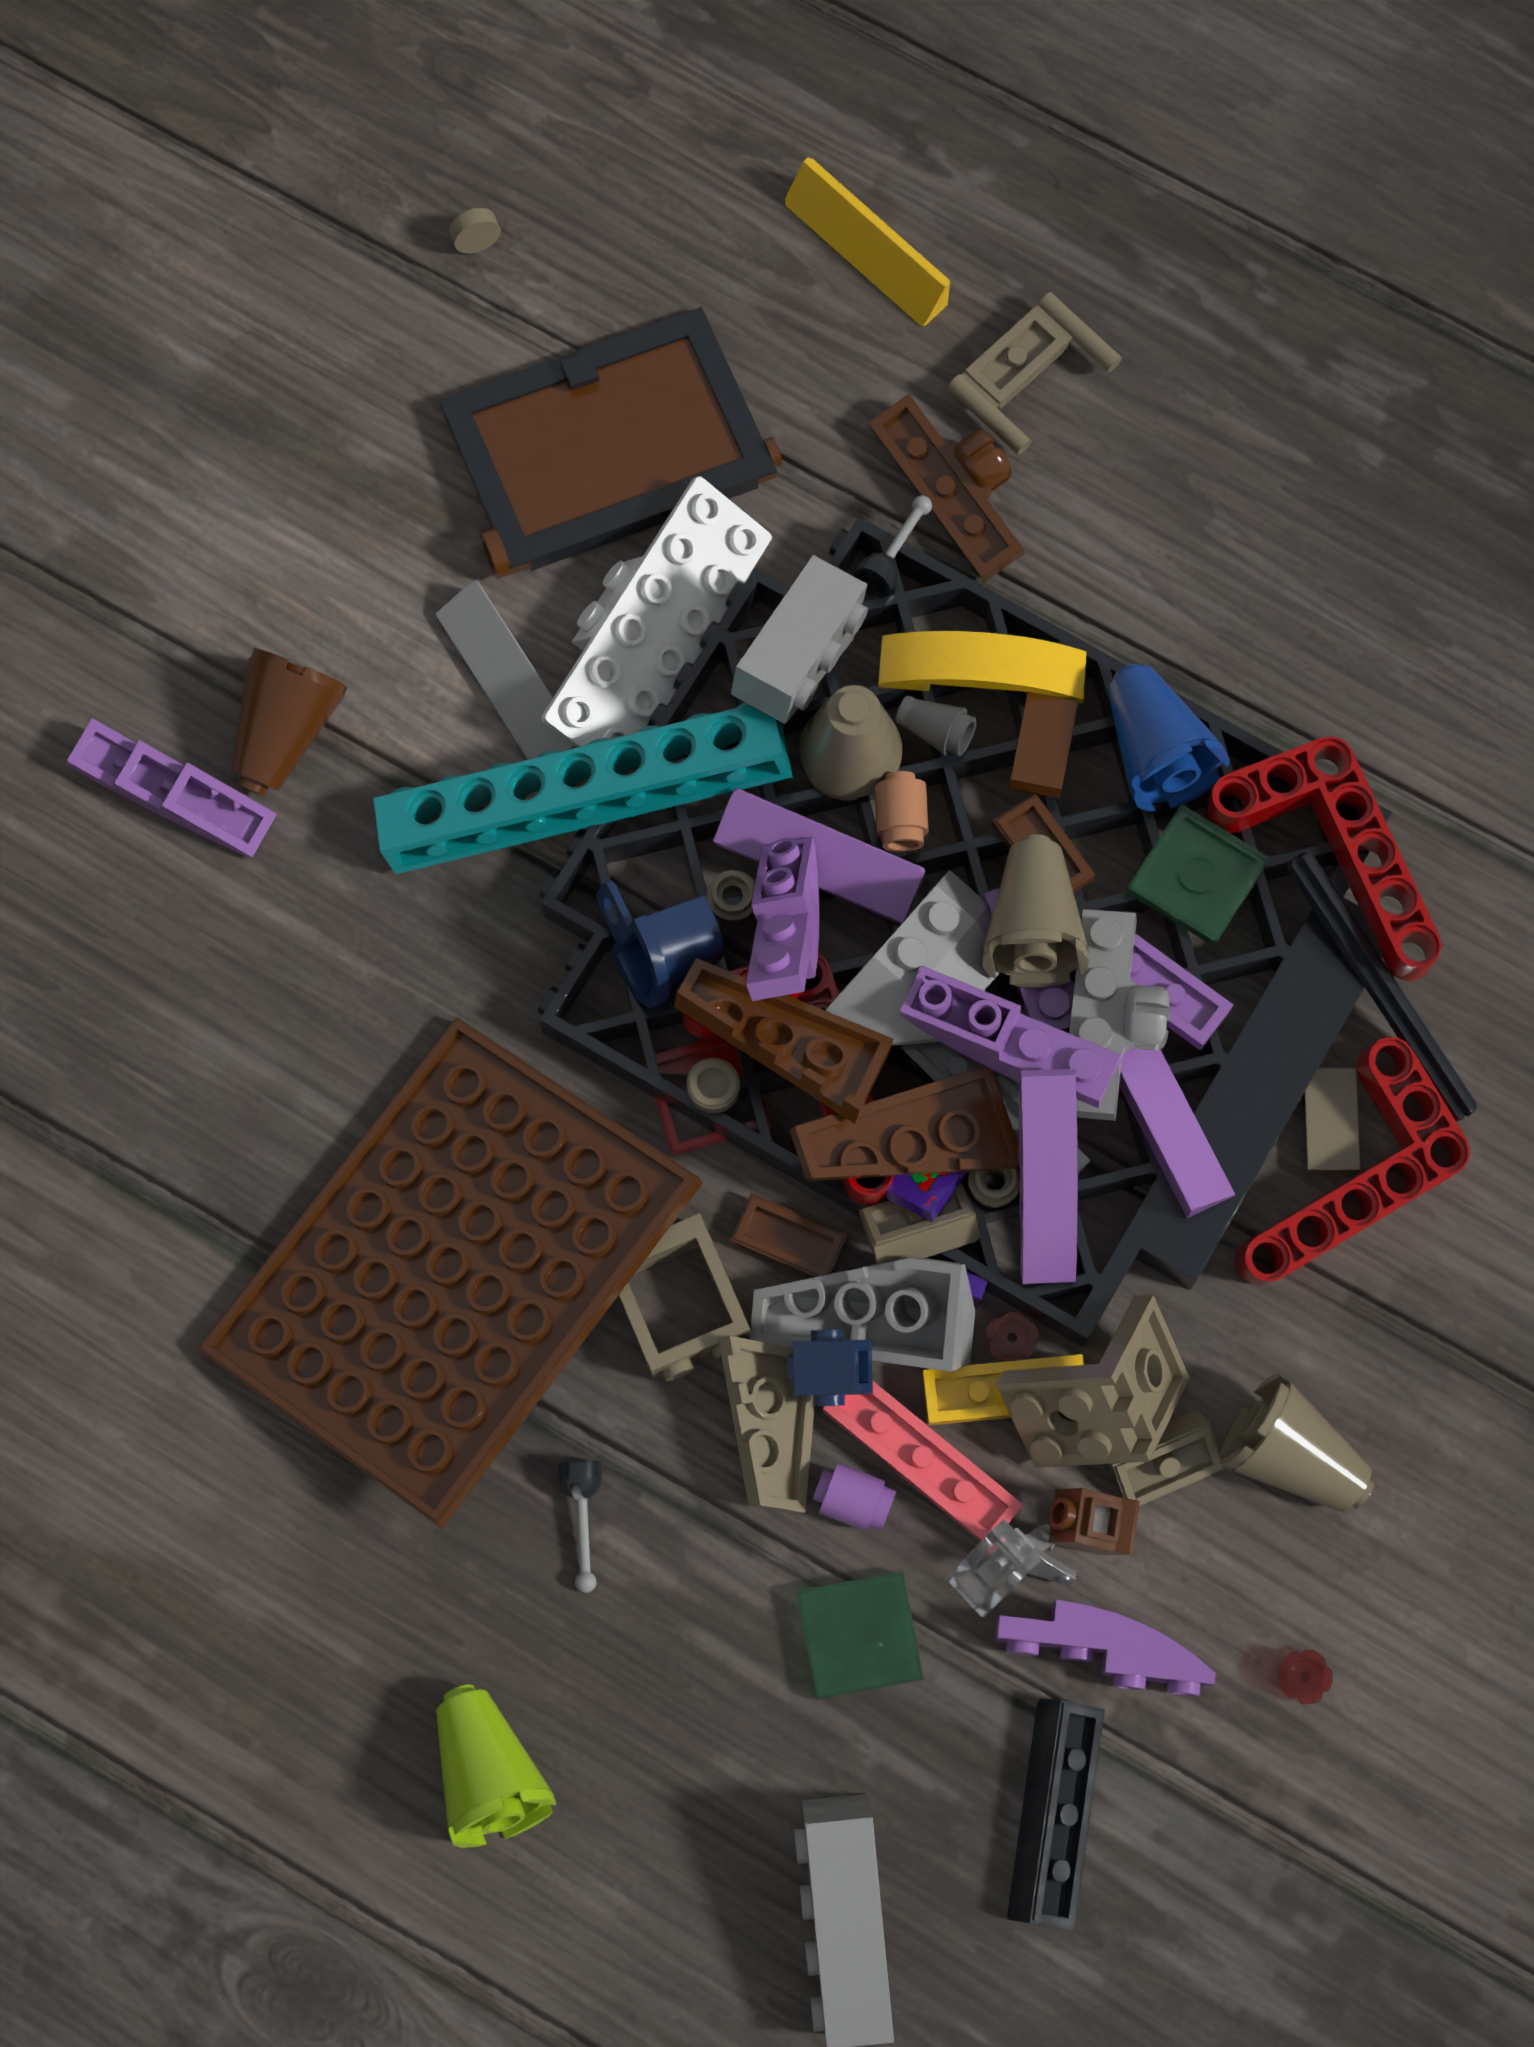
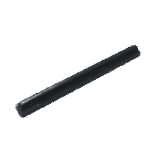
(1379, 982)

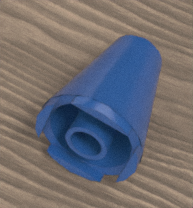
(1161, 740)

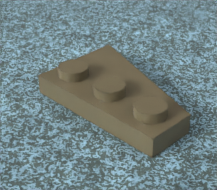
(769, 1424)

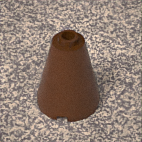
(279, 719)

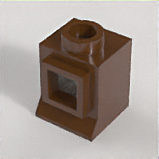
(1093, 1521)

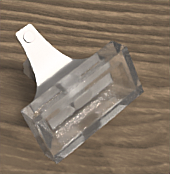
(1003, 1562)

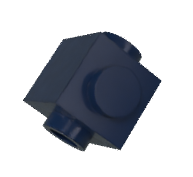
(830, 1367)

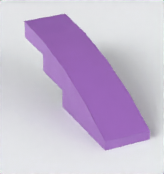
(171, 789)
(1048, 1175)

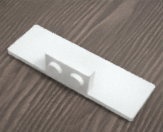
(655, 617)

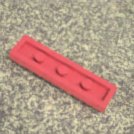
(925, 1461)

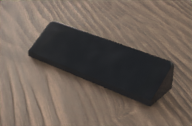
(1055, 1814)

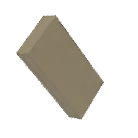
(1331, 1122)

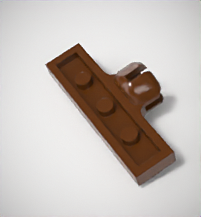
(956, 481)

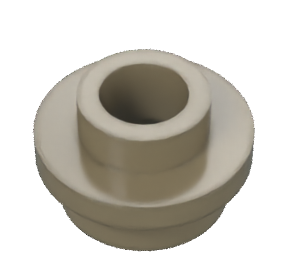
(726, 882)
(990, 1197)

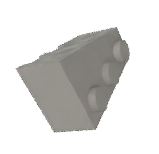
(801, 640)

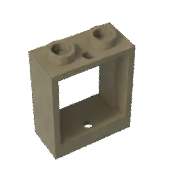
(679, 1360)

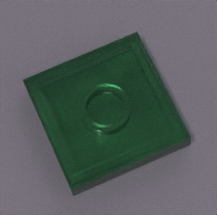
(1198, 875)
(859, 1635)

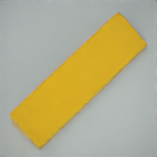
(867, 243)

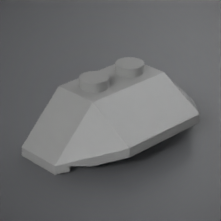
(941, 934)

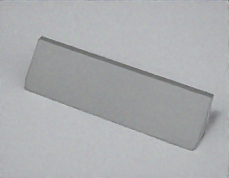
(501, 669)

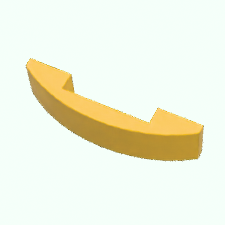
(981, 661)

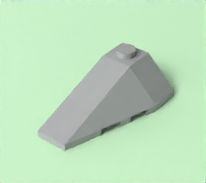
(909, 1308)

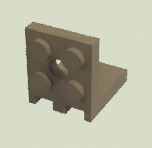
(1116, 1403)

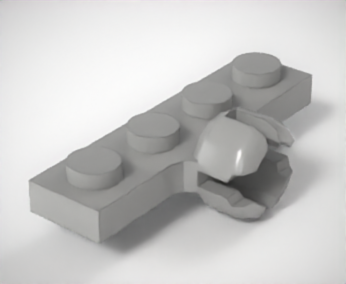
(1111, 1006)

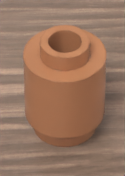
(901, 811)

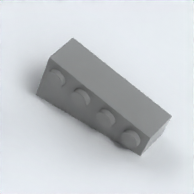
(846, 1921)

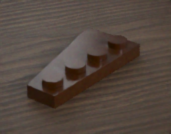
(796, 1040)
(925, 1130)

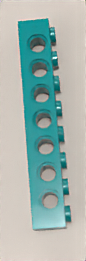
(606, 797)

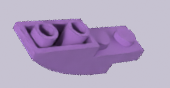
(787, 919)
(1002, 1037)
(1128, 1648)

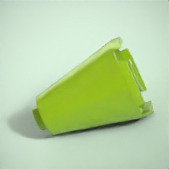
(486, 1771)

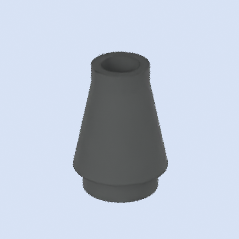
(938, 724)

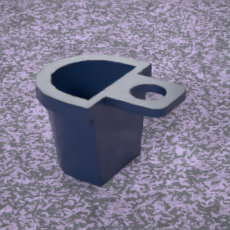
(660, 947)

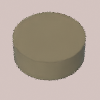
(474, 230)
(713, 1085)

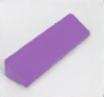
(844, 864)
(1172, 1131)

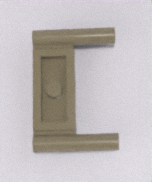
(1019, 359)

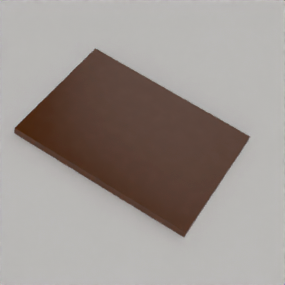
(449, 1270)

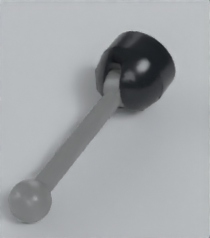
(880, 568)
(581, 1482)

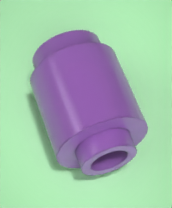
(854, 1497)

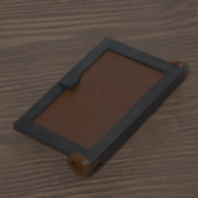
(605, 441)

